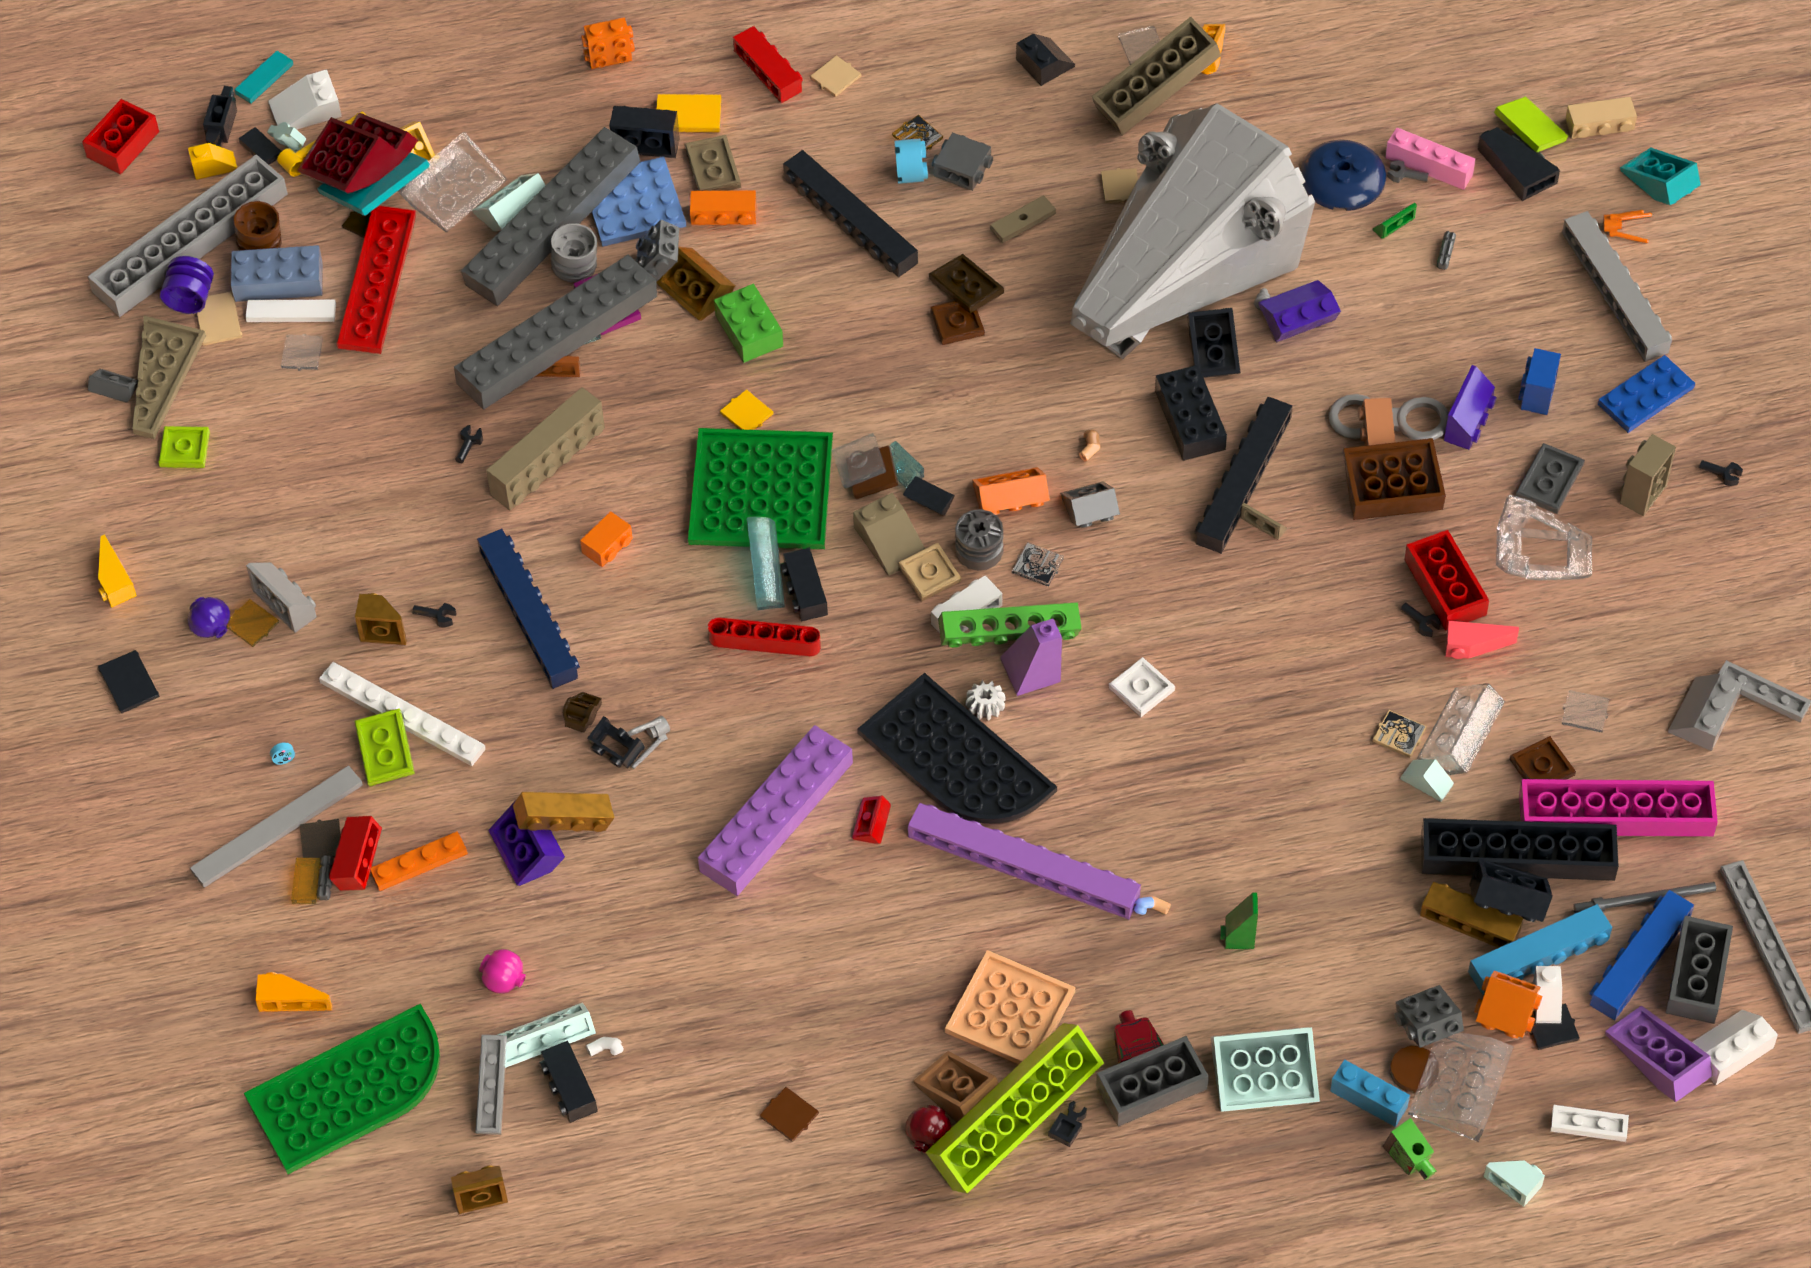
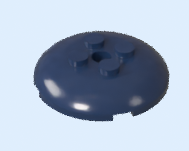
(1343, 174)

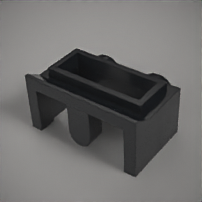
(621, 736)

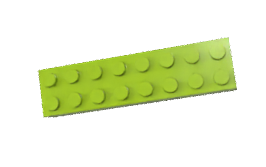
(1015, 1108)

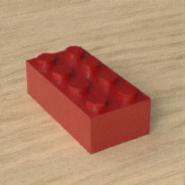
(1446, 579)

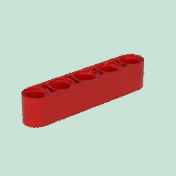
(756, 630)

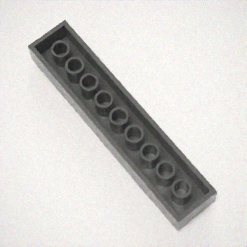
(563, 201)
(555, 331)

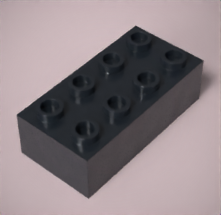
(1190, 412)

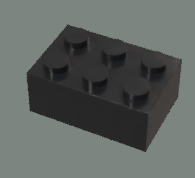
(650, 130)
(1510, 891)

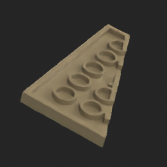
(163, 365)

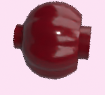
(926, 1127)

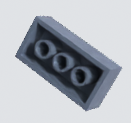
(277, 273)

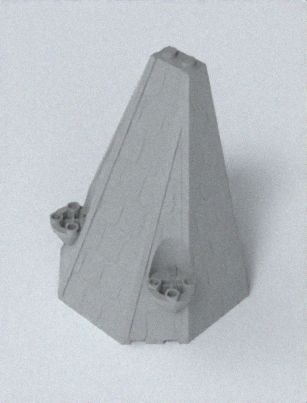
(1200, 225)

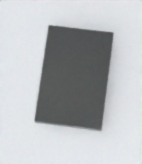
(1550, 478)

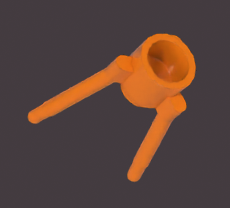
(1613, 222)

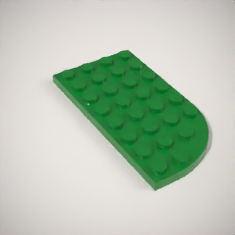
(348, 1089)

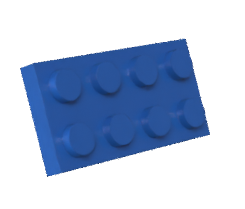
(1646, 393)

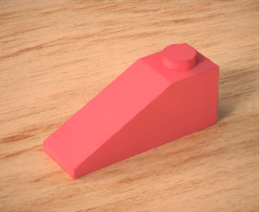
(1475, 639)

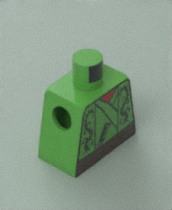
(1410, 1149)

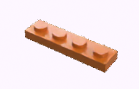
(418, 861)

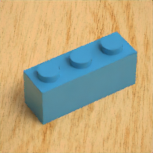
(1369, 1093)

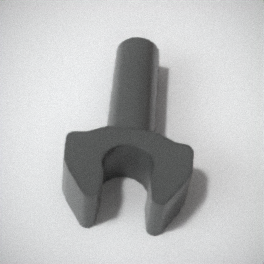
(1404, 172)

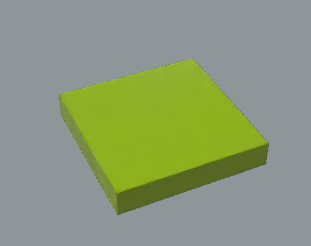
(184, 447)

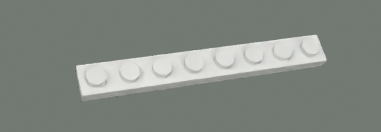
(415, 720)

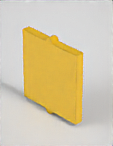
(746, 411)

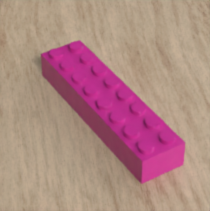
(1632, 805)

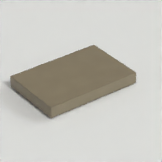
(713, 164)

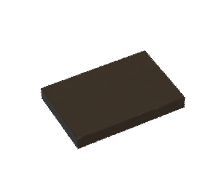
(966, 283)

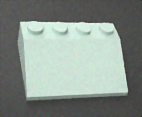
(1265, 1069)

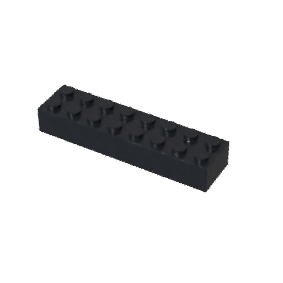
(1532, 847)

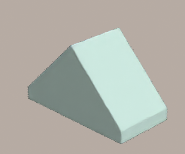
(1428, 777)

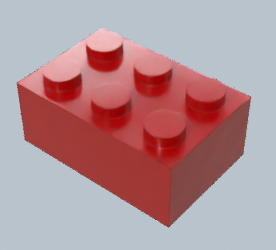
(120, 136)

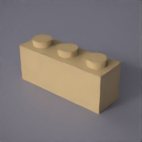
(1601, 117)

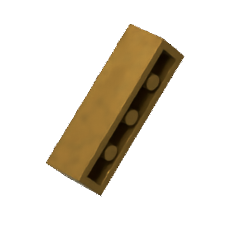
(563, 811)
(1462, 914)

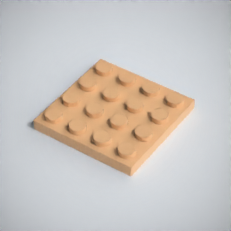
(1009, 1008)

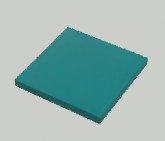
(370, 197)

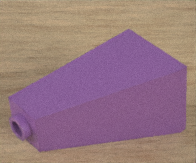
(1035, 658)

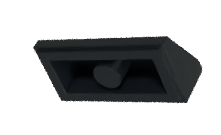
(929, 495)

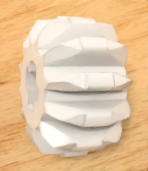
(985, 700)

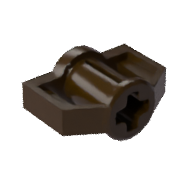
(581, 711)

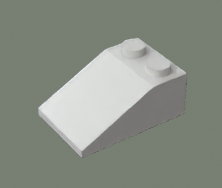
(306, 102)

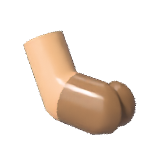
(1093, 444)

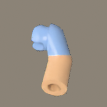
(1151, 903)

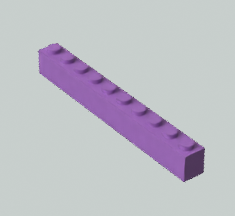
(1024, 860)

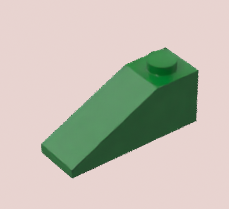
(1241, 925)

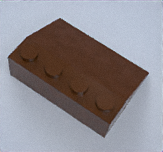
(1394, 479)

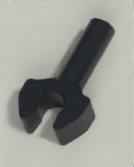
(468, 442)
(1725, 472)
(438, 614)
(1423, 620)

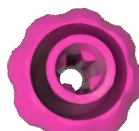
(502, 971)

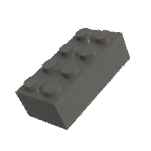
(1699, 969)
(1152, 1081)

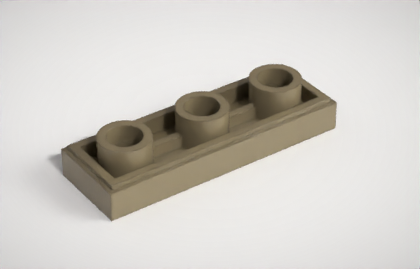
(1023, 219)

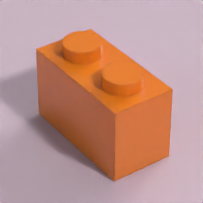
(606, 539)

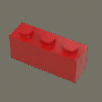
(355, 853)

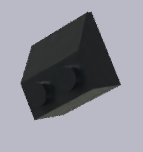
(1042, 58)

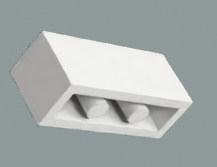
(978, 595)

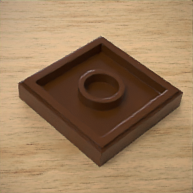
(956, 323)
(881, 482)
(1542, 761)

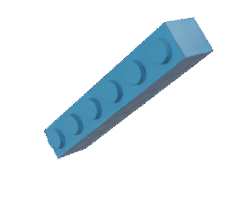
(1544, 946)

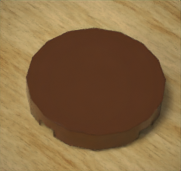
(1408, 1067)

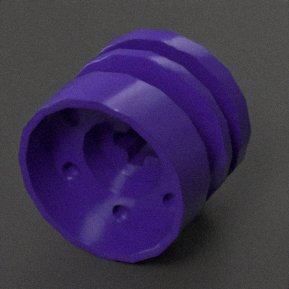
(186, 284)

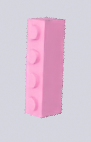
(1430, 158)

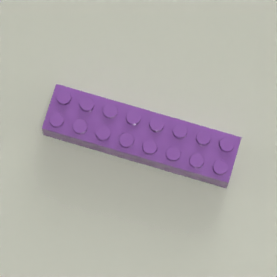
(775, 810)

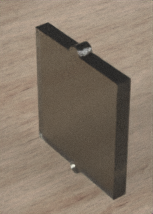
(320, 838)

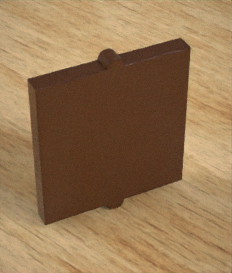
(789, 1114)

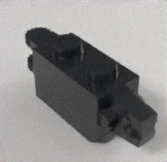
(220, 117)

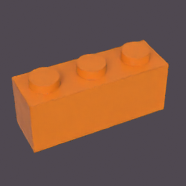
(723, 207)

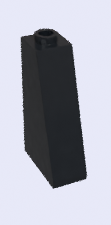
(1517, 164)

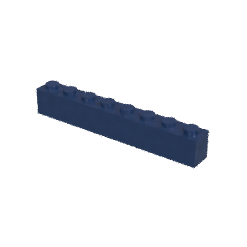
(528, 608)

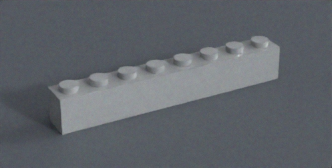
(1617, 286)

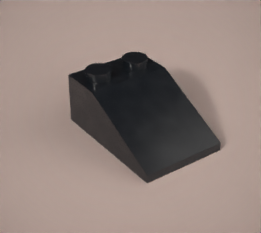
(1214, 342)

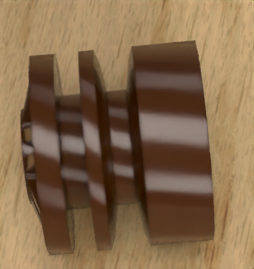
(257, 226)

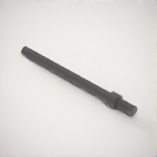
(1644, 897)

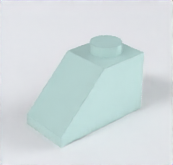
(1515, 1179)

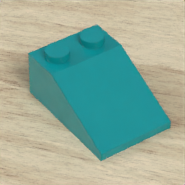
(1663, 175)

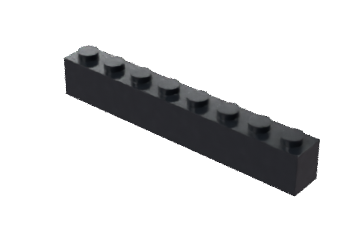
(850, 213)
(1243, 475)

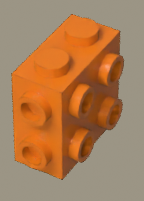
(608, 43)
(1508, 1004)

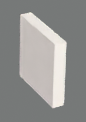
(1141, 687)

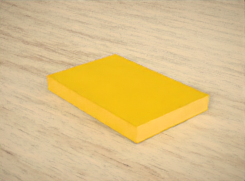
(694, 111)

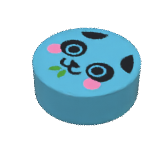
(282, 753)

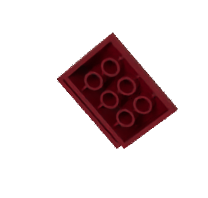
(356, 153)

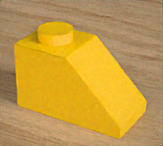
(423, 146)
(211, 160)

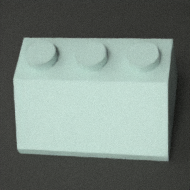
(509, 201)

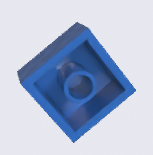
(1539, 381)

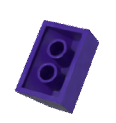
(1299, 310)
(1470, 409)
(525, 851)

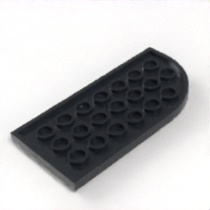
(955, 756)

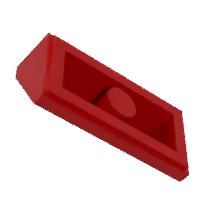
(872, 819)

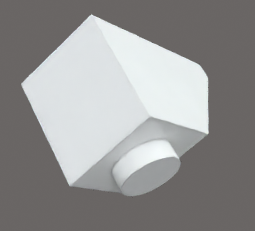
(1551, 989)

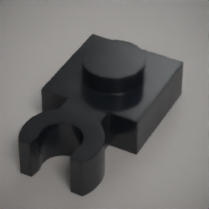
(1067, 1126)

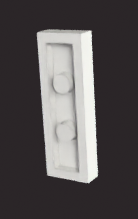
(1589, 1123)

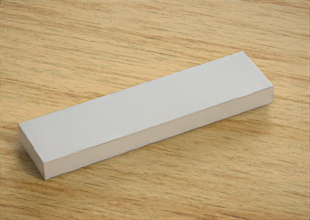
(291, 311)

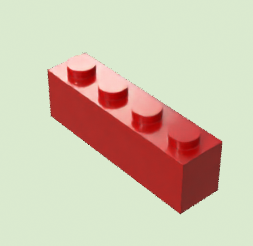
(767, 64)

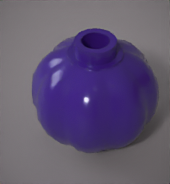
(208, 617)

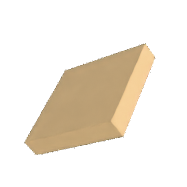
(929, 572)

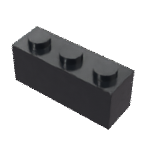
(804, 584)
(568, 1082)

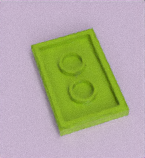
(1531, 124)
(384, 747)

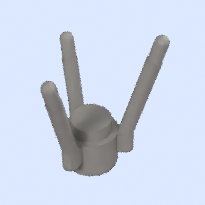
(656, 728)

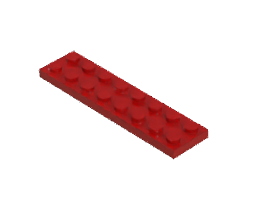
(376, 279)

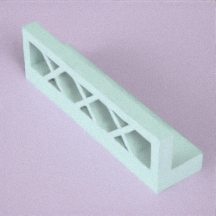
(547, 1032)

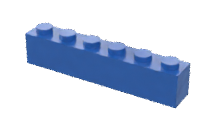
(1641, 955)

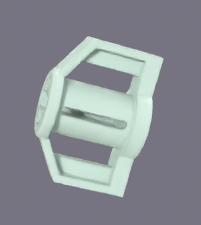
(287, 136)

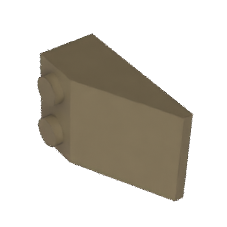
(887, 532)

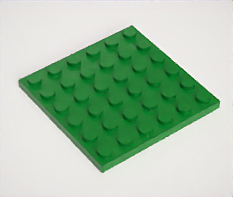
(761, 476)

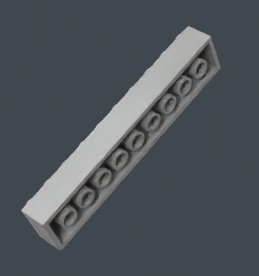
(188, 232)

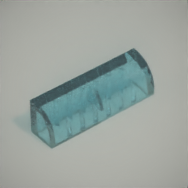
(765, 563)

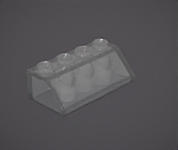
(1462, 727)

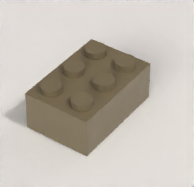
(1647, 474)

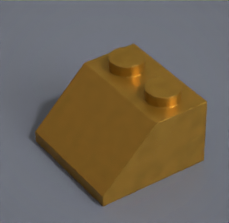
(378, 621)
(479, 1189)

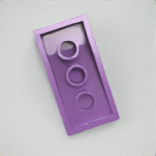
(1661, 1053)

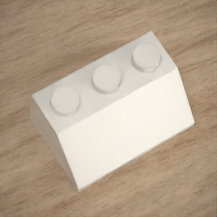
(1736, 1043)

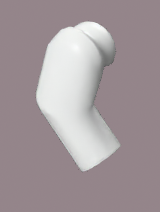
(605, 1043)

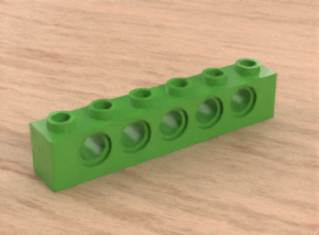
(950, 622)

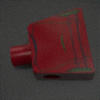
(1134, 1036)

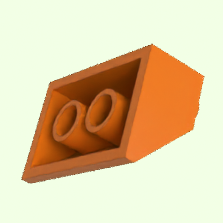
(1011, 490)

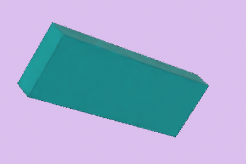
(263, 77)

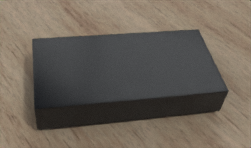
(260, 145)

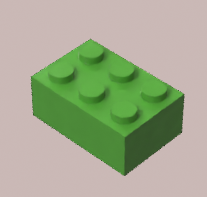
(748, 323)

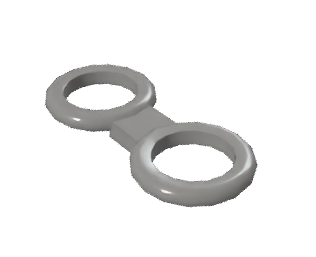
(1399, 417)

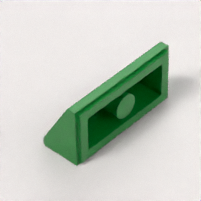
(1396, 221)

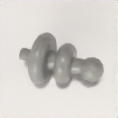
(1263, 295)

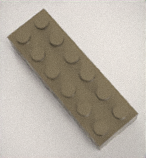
(1156, 76)
(545, 449)

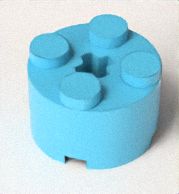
(909, 161)

